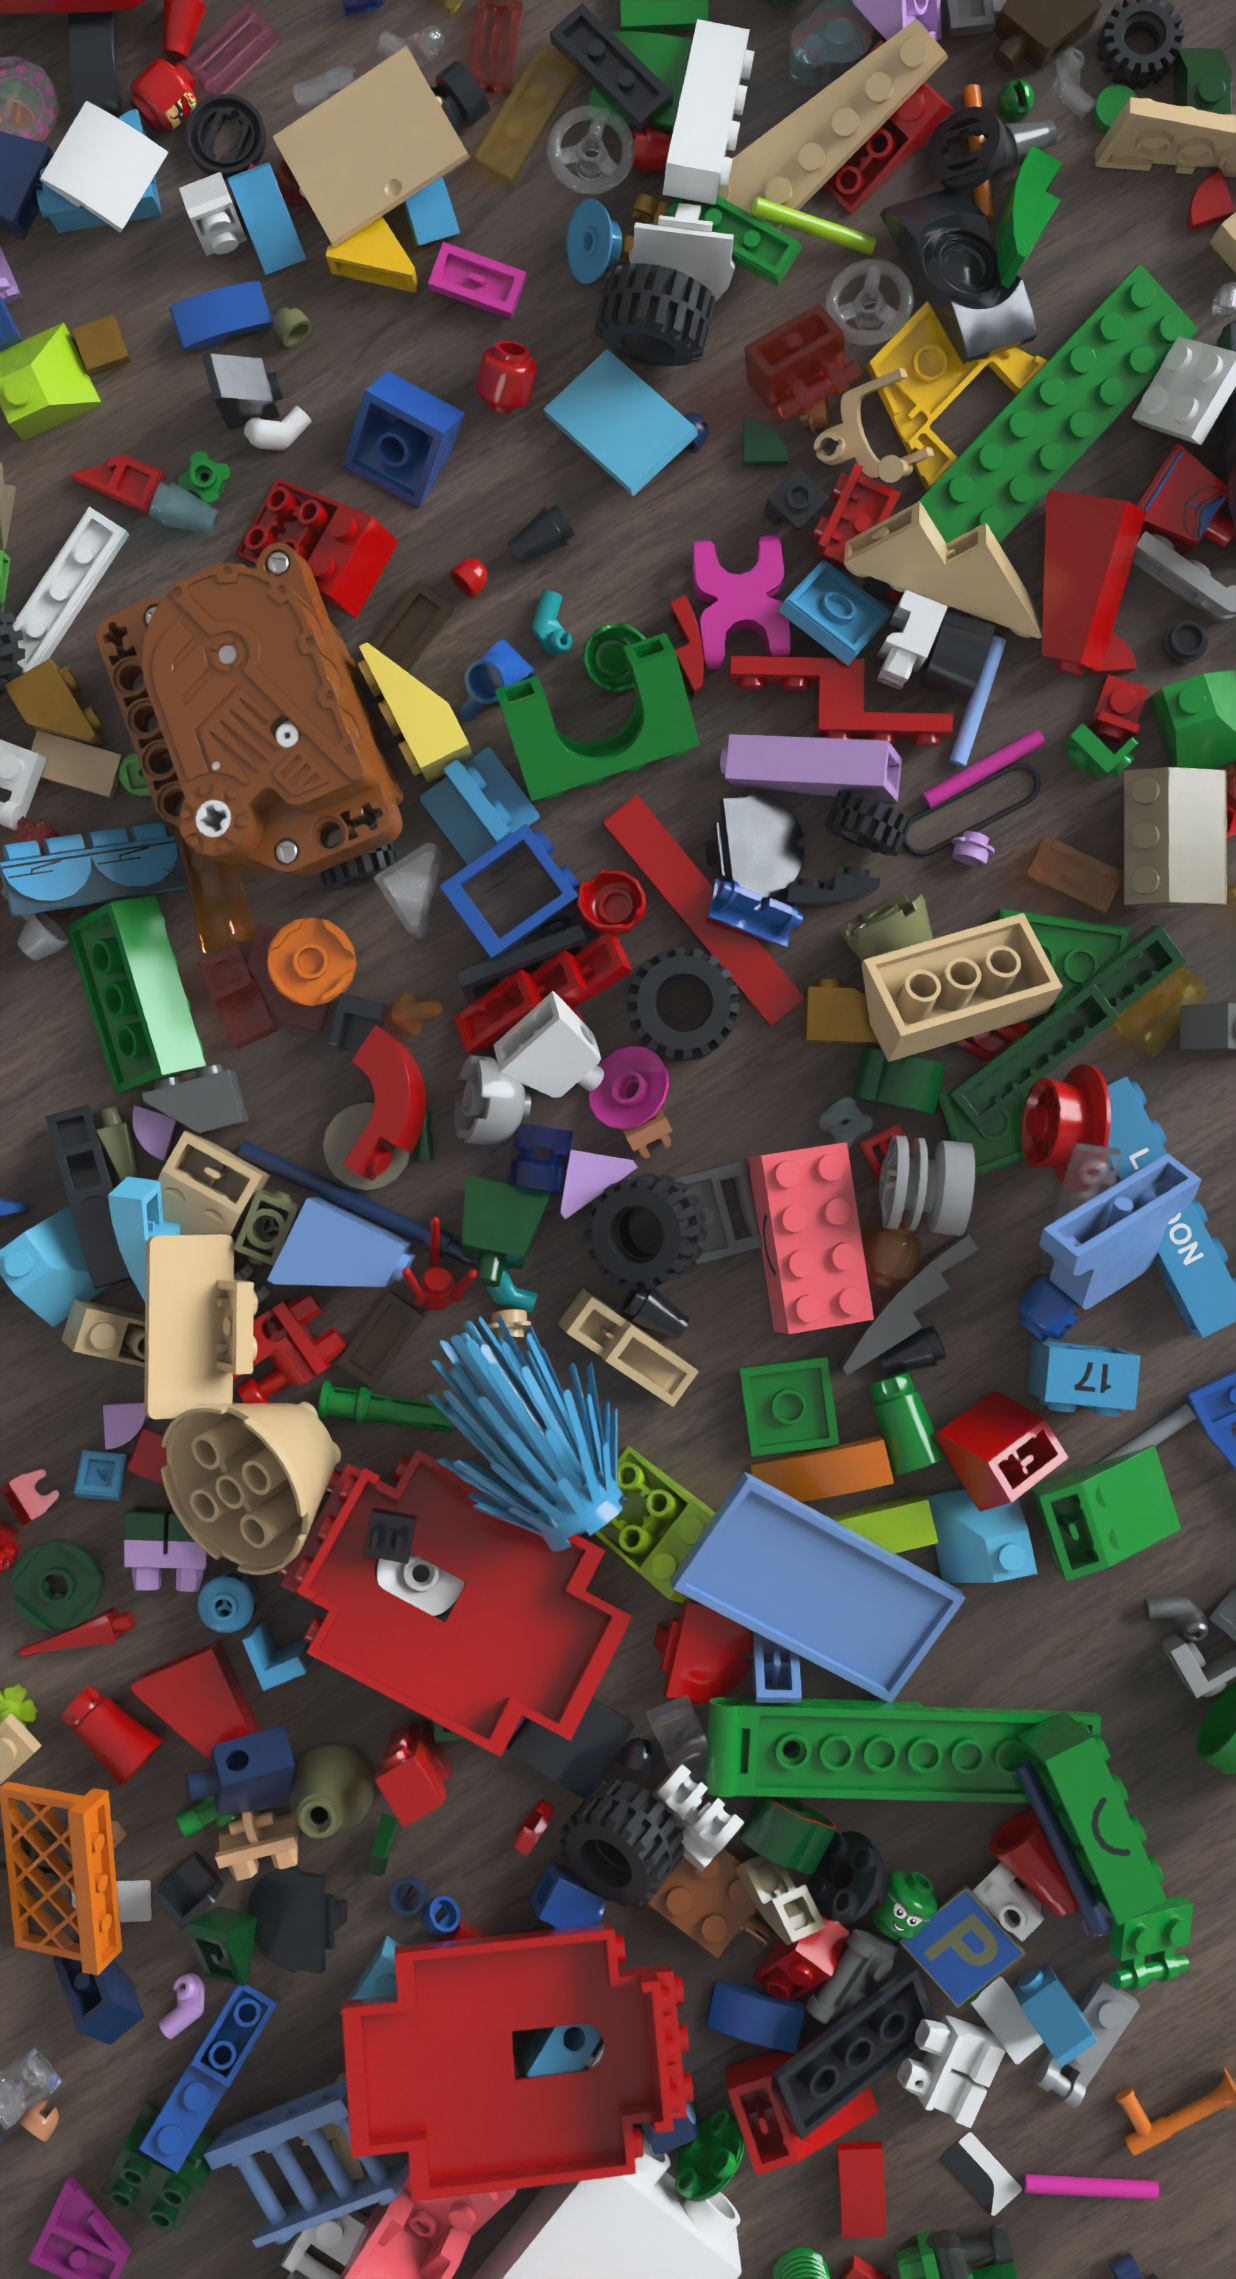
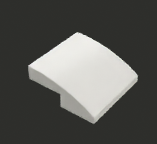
(103, 165)

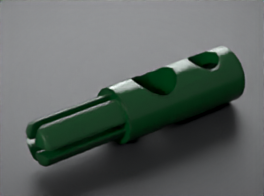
(424, 1145)

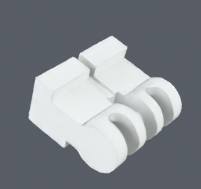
(703, 1830)

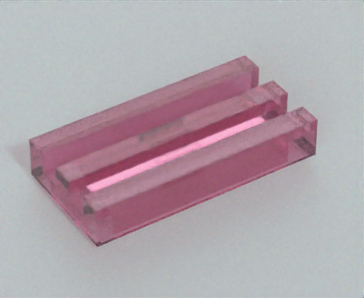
(238, 51)

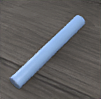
(977, 705)

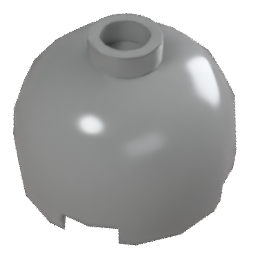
(490, 1103)

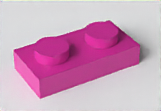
(477, 280)

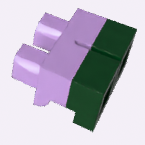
(158, 1541)

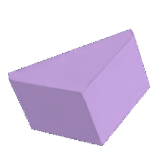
(589, 1176)

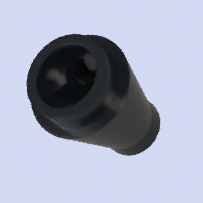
(542, 535)
(655, 1312)
(915, 1352)

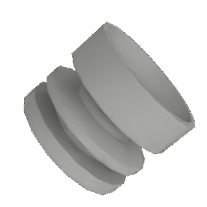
(934, 1186)

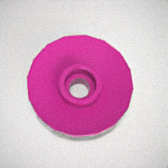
(623, 1074)

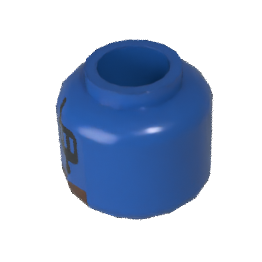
(1048, 1310)

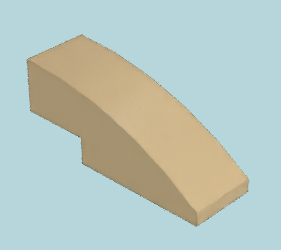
(627, 1347)

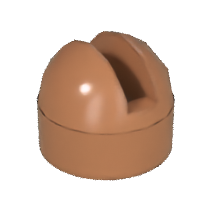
(38, 2122)

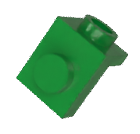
(1089, 753)

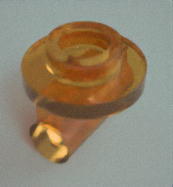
(409, 1013)

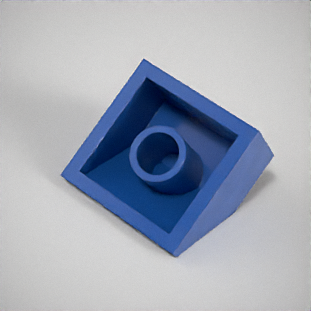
(402, 438)

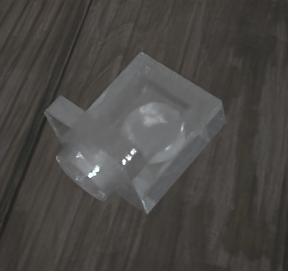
(24, 2085)

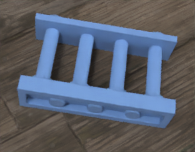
(304, 2119)

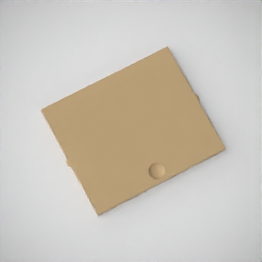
(370, 147)

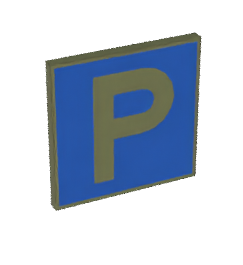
(963, 1947)

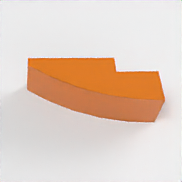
(828, 1470)

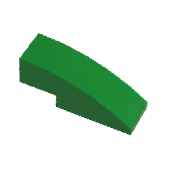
(1025, 213)

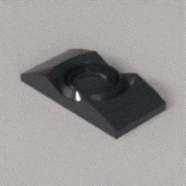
(957, 269)

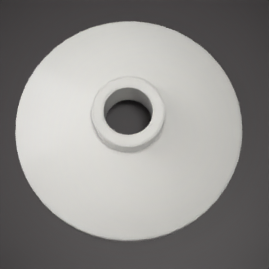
(431, 1596)

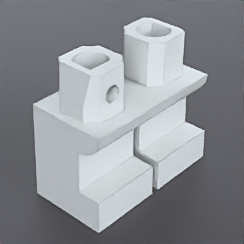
(909, 649)
(955, 2067)

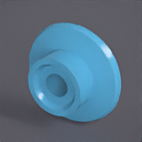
(592, 241)

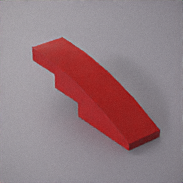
(568, 975)

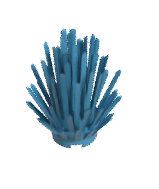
(540, 1447)

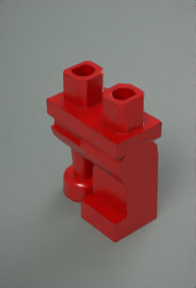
(291, 1348)

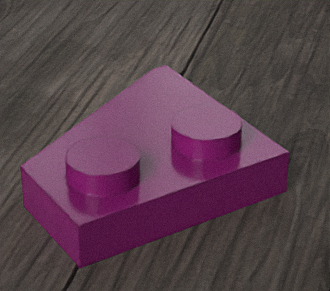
(79, 2239)

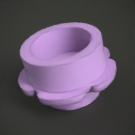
(972, 849)

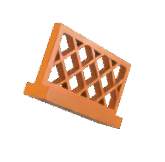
(90, 1880)

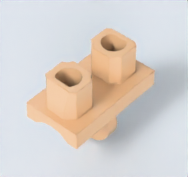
(255, 1838)

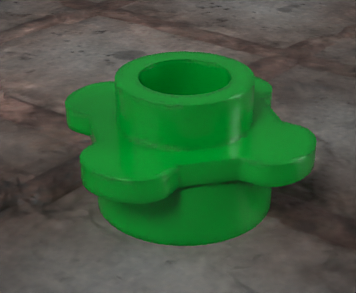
(214, 486)

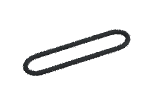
(1037, 784)

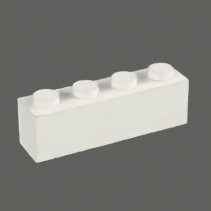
(706, 112)

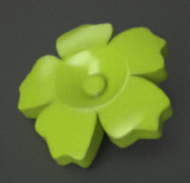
(12, 1703)

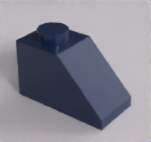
(99, 2004)

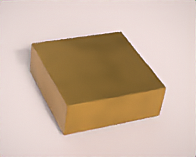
(101, 345)

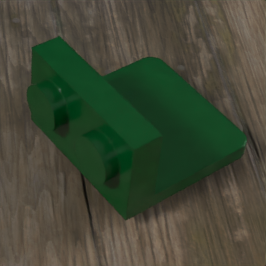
(151, 2187)

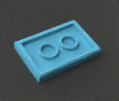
(620, 422)

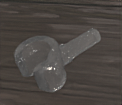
(1225, 301)

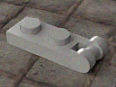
(1185, 577)
(1108, 2015)

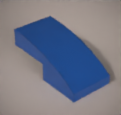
(220, 313)
(755, 2017)

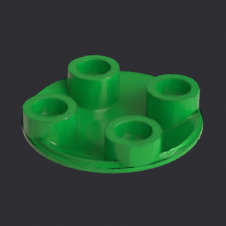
(711, 2158)

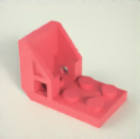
(420, 2236)

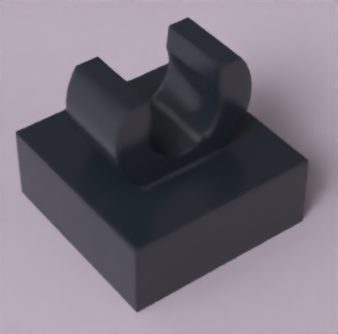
(390, 1535)

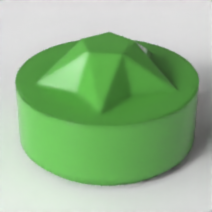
(133, 777)

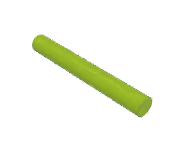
(812, 225)

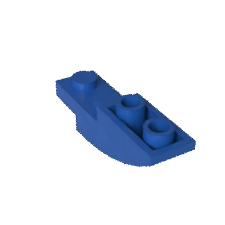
(207, 2076)

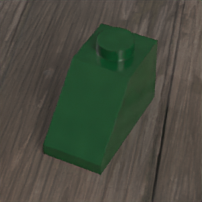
(1203, 80)

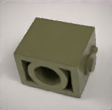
(254, 1235)

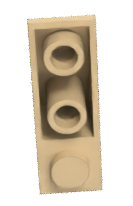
(105, 1332)

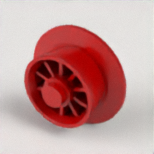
(1063, 1115)

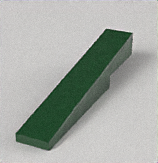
(1068, 1025)

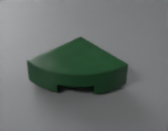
(762, 445)
(382, 1845)

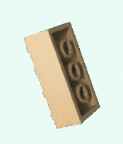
(958, 986)

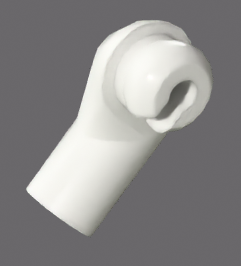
(276, 434)

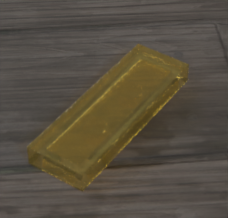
(526, 115)

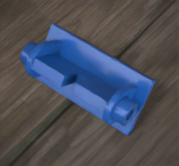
(752, 914)

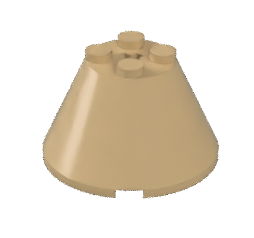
(248, 1479)

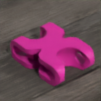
(740, 600)

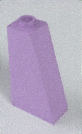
(813, 765)

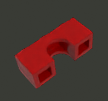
(413, 1772)

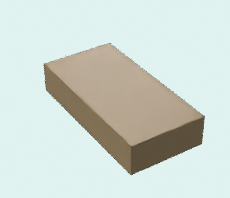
(78, 764)

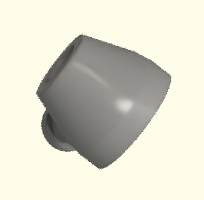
(40, 935)

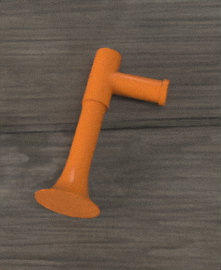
(1153, 2133)

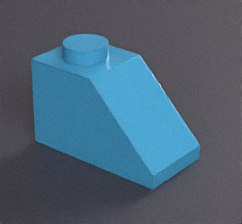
(1054, 2014)

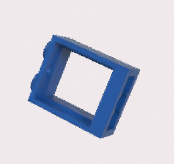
(540, 848)

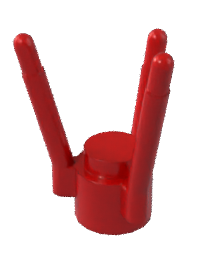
(436, 1284)

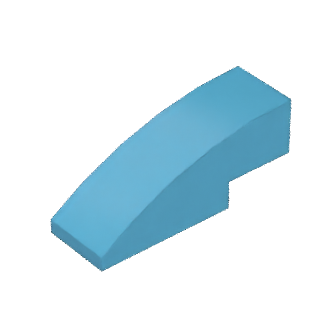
(135, 1217)

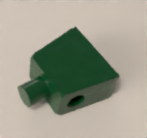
(500, 1226)

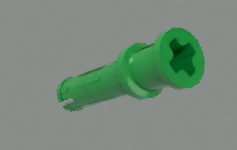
(364, 1406)

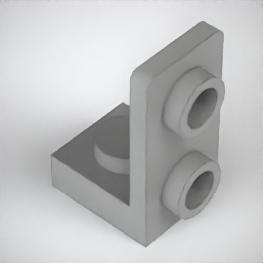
(1188, 1661)

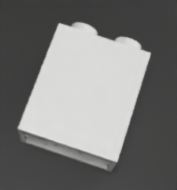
(620, 2231)

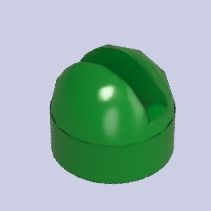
(1008, 102)

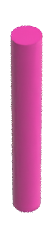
(983, 768)
(1090, 2187)

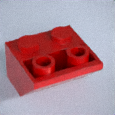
(999, 1449)

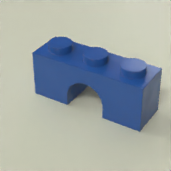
(565, 1899)

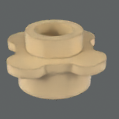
(515, 1321)

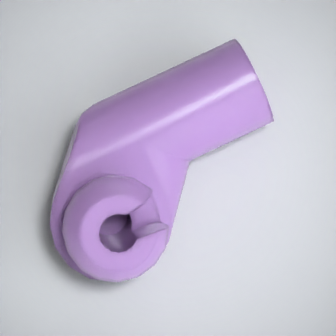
(189, 2005)

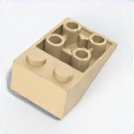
(208, 1187)

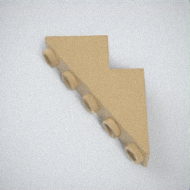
(961, 574)

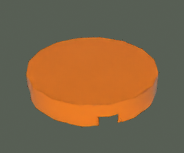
(311, 961)

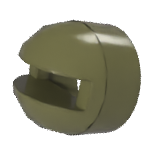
(291, 326)

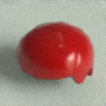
(611, 902)

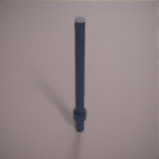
(352, 1201)

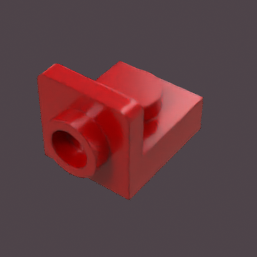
(1117, 709)

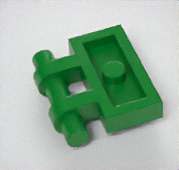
(1152, 1933)

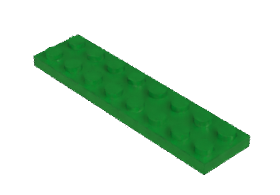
(1059, 411)

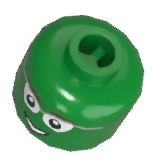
(906, 1906)

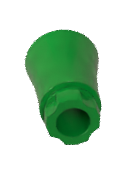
(904, 1425)

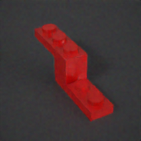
(838, 699)

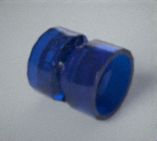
(539, 1173)

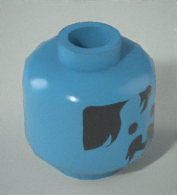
(233, 1588)

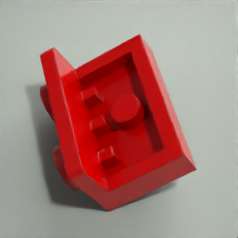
(859, 507)

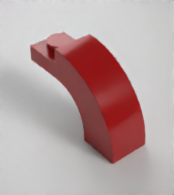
(398, 1103)

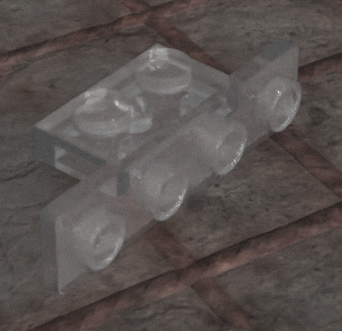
(1089, 1174)

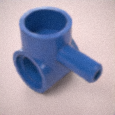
(494, 670)

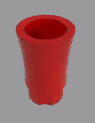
(111, 1734)
(1027, 1853)

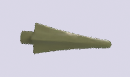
(118, 1142)

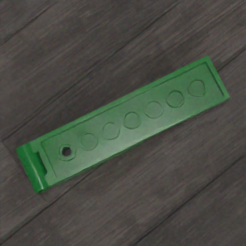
(869, 1750)

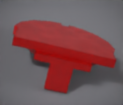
(702, 1653)

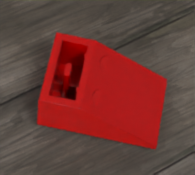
(888, 147)
(337, 541)
(764, 2125)

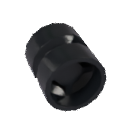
(460, 96)

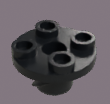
(849, 1878)

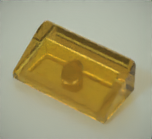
(1157, 1013)

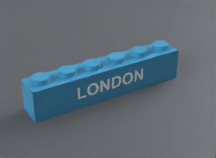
(1187, 1256)

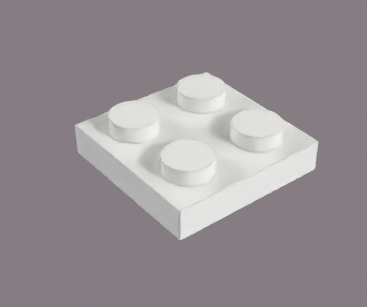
(1188, 390)

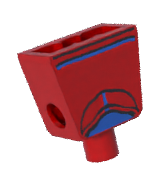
(1185, 503)

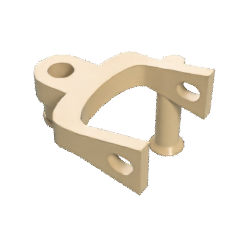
(854, 442)

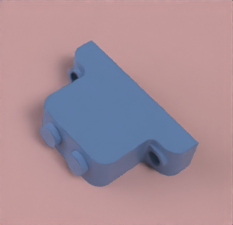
(1118, 1231)

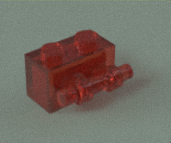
(800, 363)

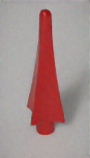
(95, 1631)

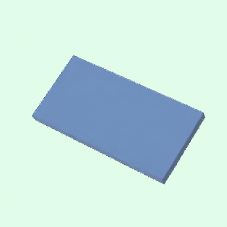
(817, 1588)

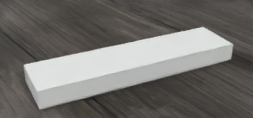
(67, 586)

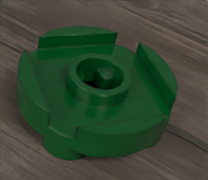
(32, 1587)

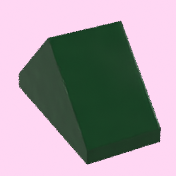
(224, 1943)

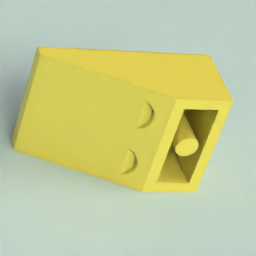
(418, 713)

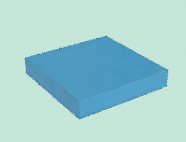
(835, 612)

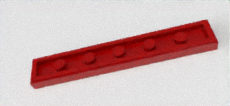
(690, 898)

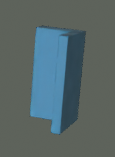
(271, 1664)

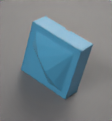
(101, 1475)

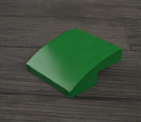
(666, 58)

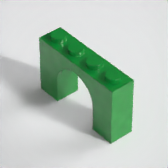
(656, 728)

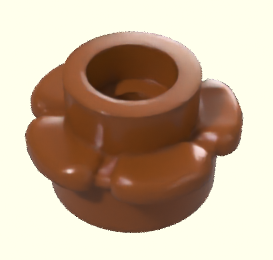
(817, 418)

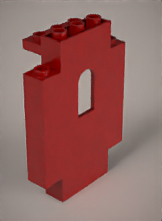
(515, 1640)
(439, 2070)

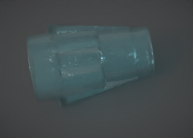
(182, 510)

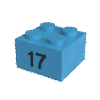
(1083, 1375)

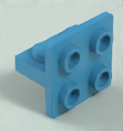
(478, 805)

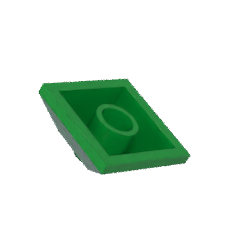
(1198, 720)

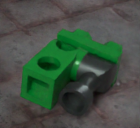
(949, 2257)

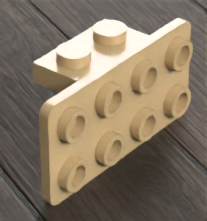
(194, 1323)

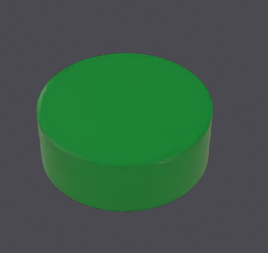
(1110, 104)

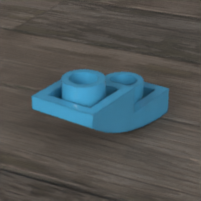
(431, 214)
(267, 218)

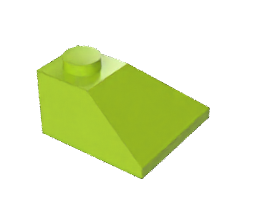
(44, 383)

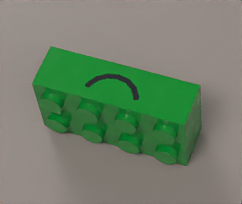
(1094, 1816)

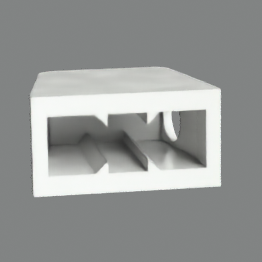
(551, 1050)

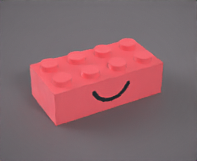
(810, 1238)

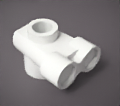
(1003, 1895)

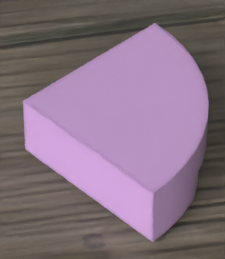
(154, 1131)
(122, 1422)

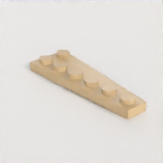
(825, 132)
(1168, 135)

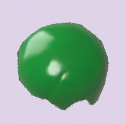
(605, 657)

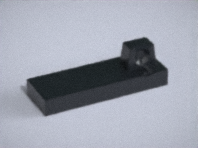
(611, 67)
(485, 976)

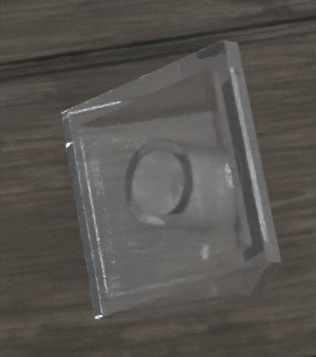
(412, 887)

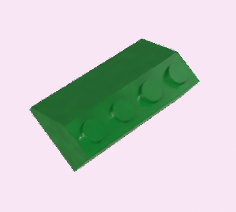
(135, 993)

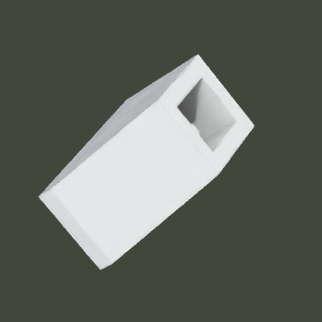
(213, 214)

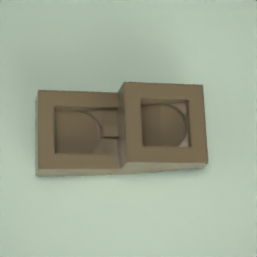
(784, 1907)

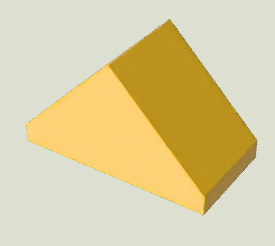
(373, 257)

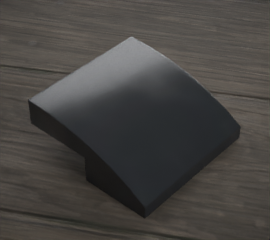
(575, 1762)

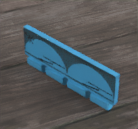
(99, 874)

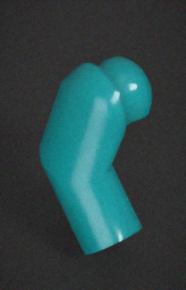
(546, 626)
(512, 1296)

